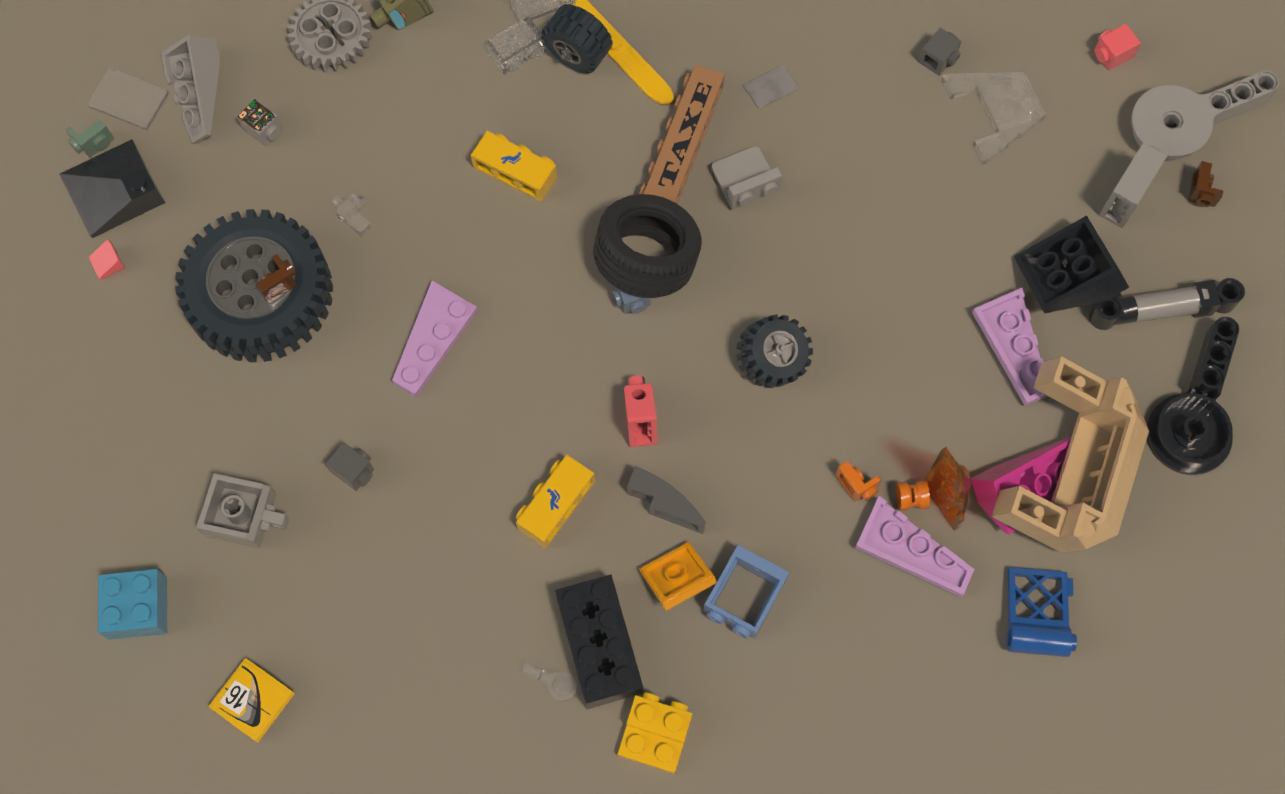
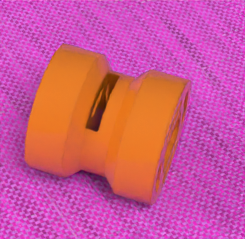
(912, 495)

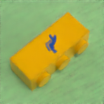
(514, 165)
(555, 500)

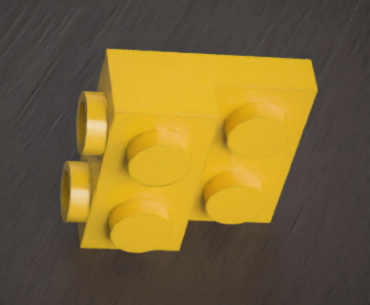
(655, 733)

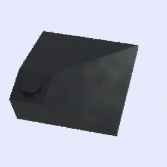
(112, 188)

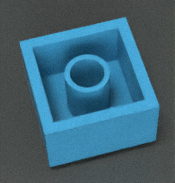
(132, 604)

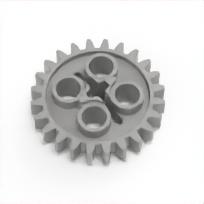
(311, 45)

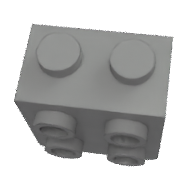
(746, 177)

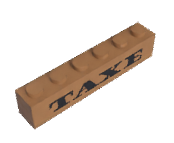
(684, 134)

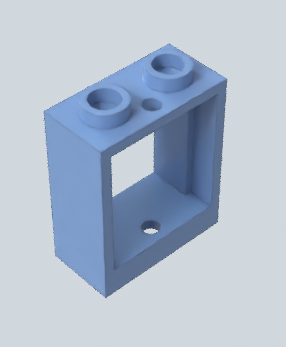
(759, 567)

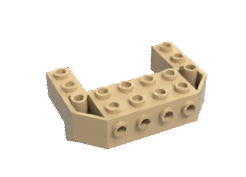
(1096, 468)

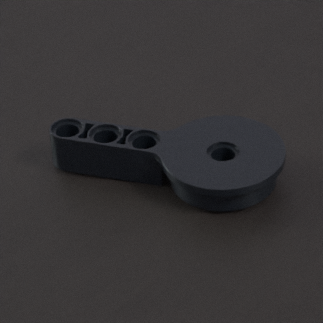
(1197, 408)

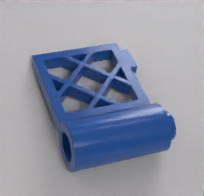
(1040, 635)

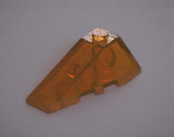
(949, 487)

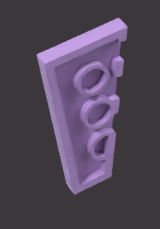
(433, 335)
(1011, 336)
(906, 547)

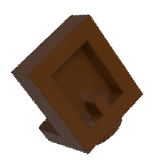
(1201, 187)
(278, 282)

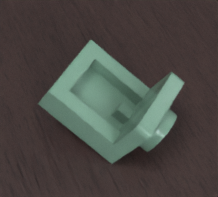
(91, 140)

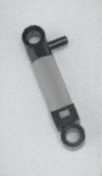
(1200, 300)

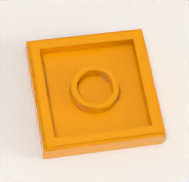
(677, 576)

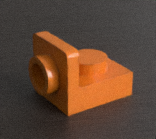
(853, 480)

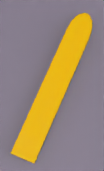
(632, 63)

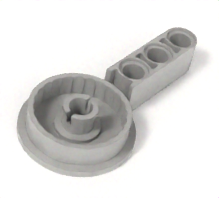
(1194, 113)

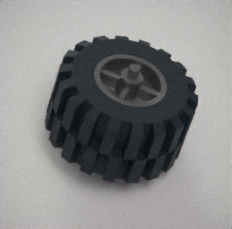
(577, 38)
(774, 351)

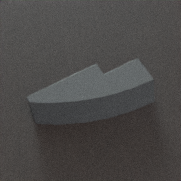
(665, 500)

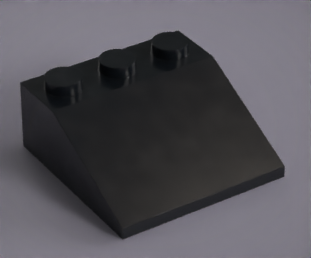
(1071, 269)

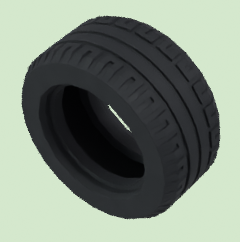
(659, 220)

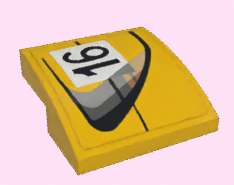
(251, 700)

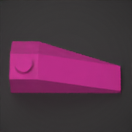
(1033, 471)

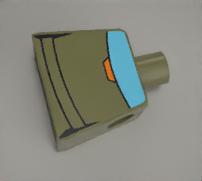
(401, 12)

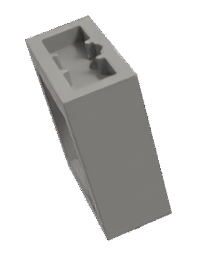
(1133, 185)

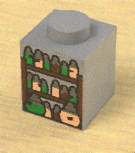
(260, 122)

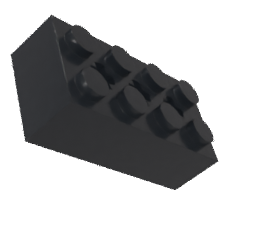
(616, 648)

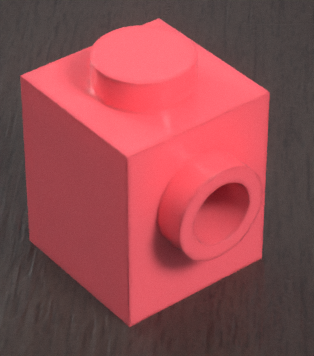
(1116, 46)

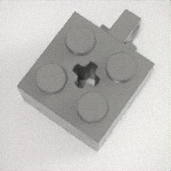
(250, 523)

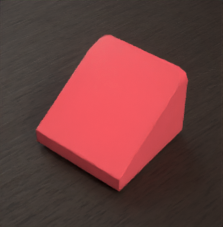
(106, 260)

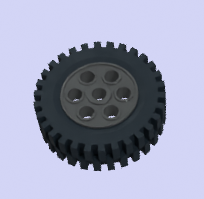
(266, 325)

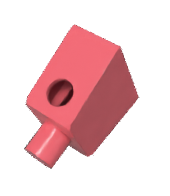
(640, 412)

